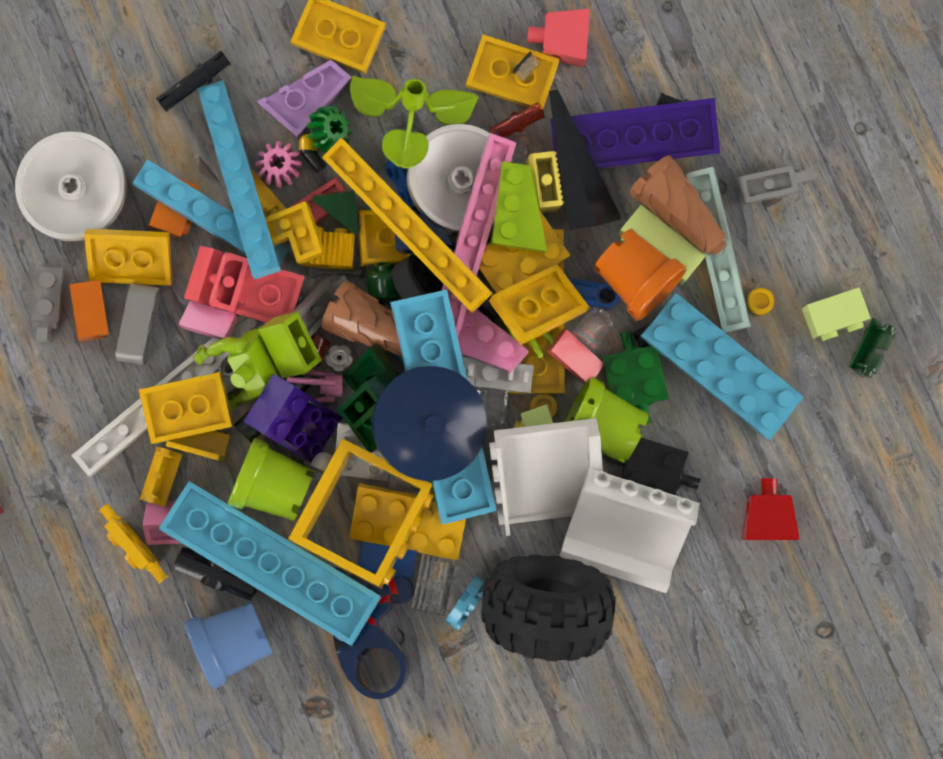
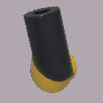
(310, 153)

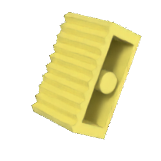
(546, 180)

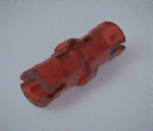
(518, 121)

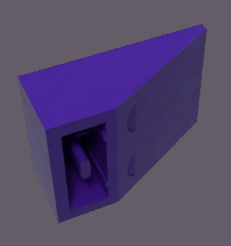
(292, 418)

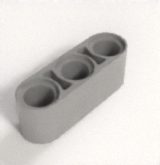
(138, 324)

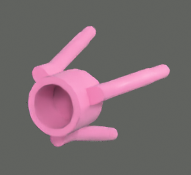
(329, 384)

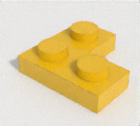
(298, 227)

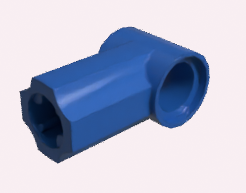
(590, 293)

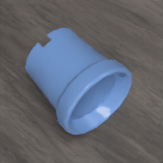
(227, 642)

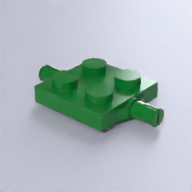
(636, 375)

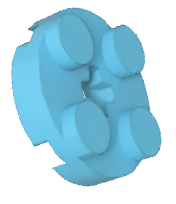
(466, 603)

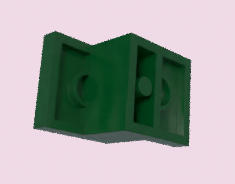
(367, 380)

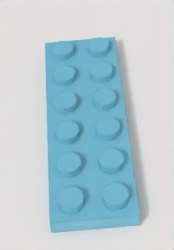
(721, 366)

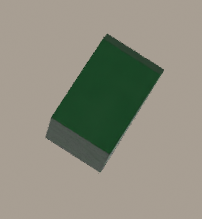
(340, 206)

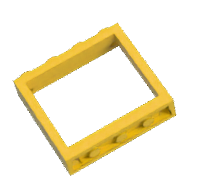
(321, 494)

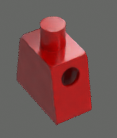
(770, 515)

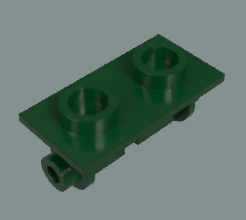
(866, 359)

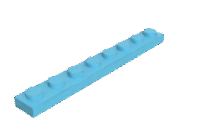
(239, 180)

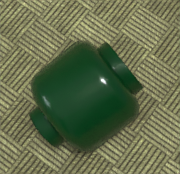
(381, 283)

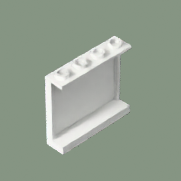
(543, 469)

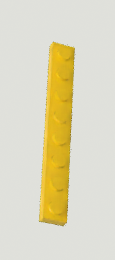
(407, 225)

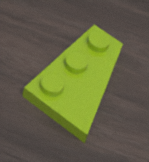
(517, 211)

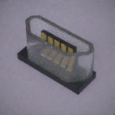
(526, 66)

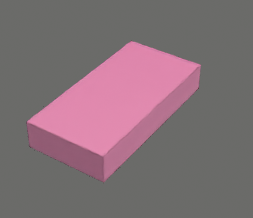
(208, 320)

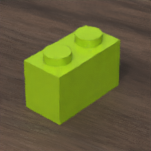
(290, 344)

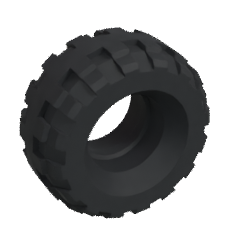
(548, 607)

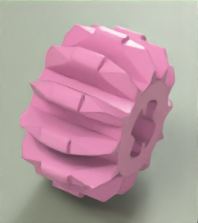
(286, 157)

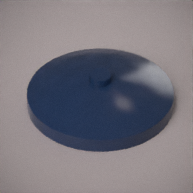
(429, 423)

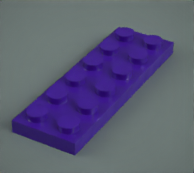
(648, 133)

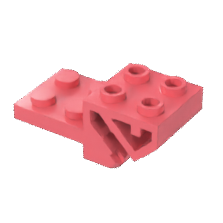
(228, 285)

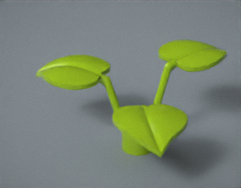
(403, 147)

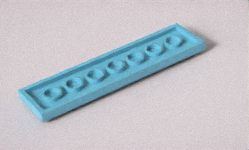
(430, 339)
(270, 563)

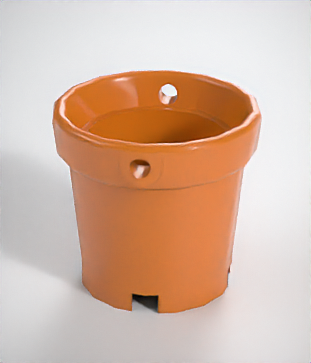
(639, 273)

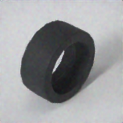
(405, 276)

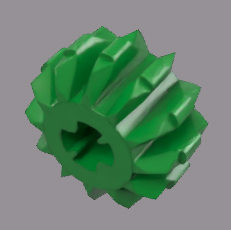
(328, 127)

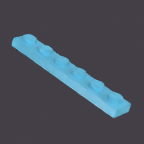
(194, 206)

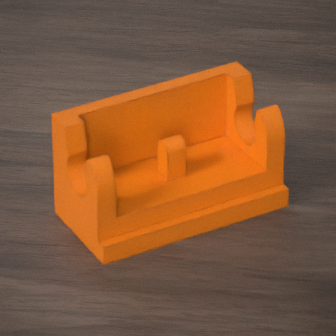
(89, 310)

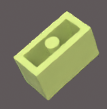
(835, 314)

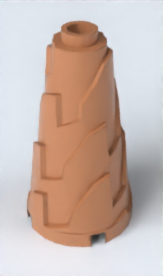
(677, 204)
(361, 319)

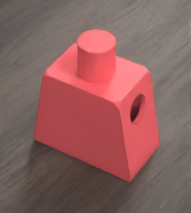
(563, 36)

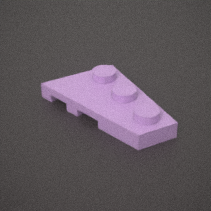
(298, 100)

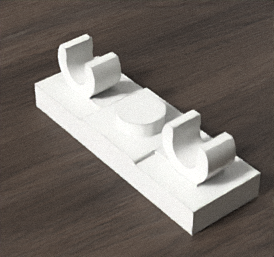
(486, 376)

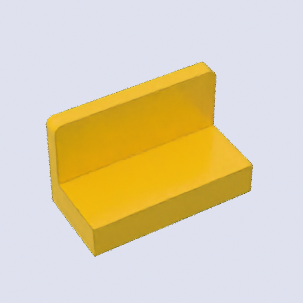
(207, 444)

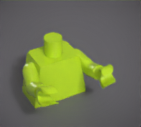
(249, 361)

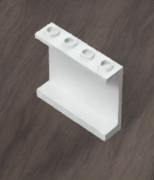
(628, 529)

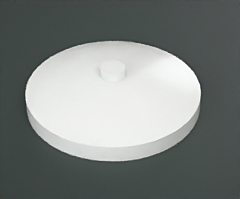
(447, 174)
(70, 185)

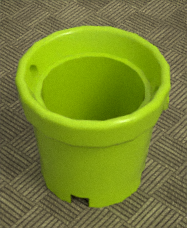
(615, 418)
(270, 482)

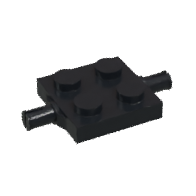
(657, 467)

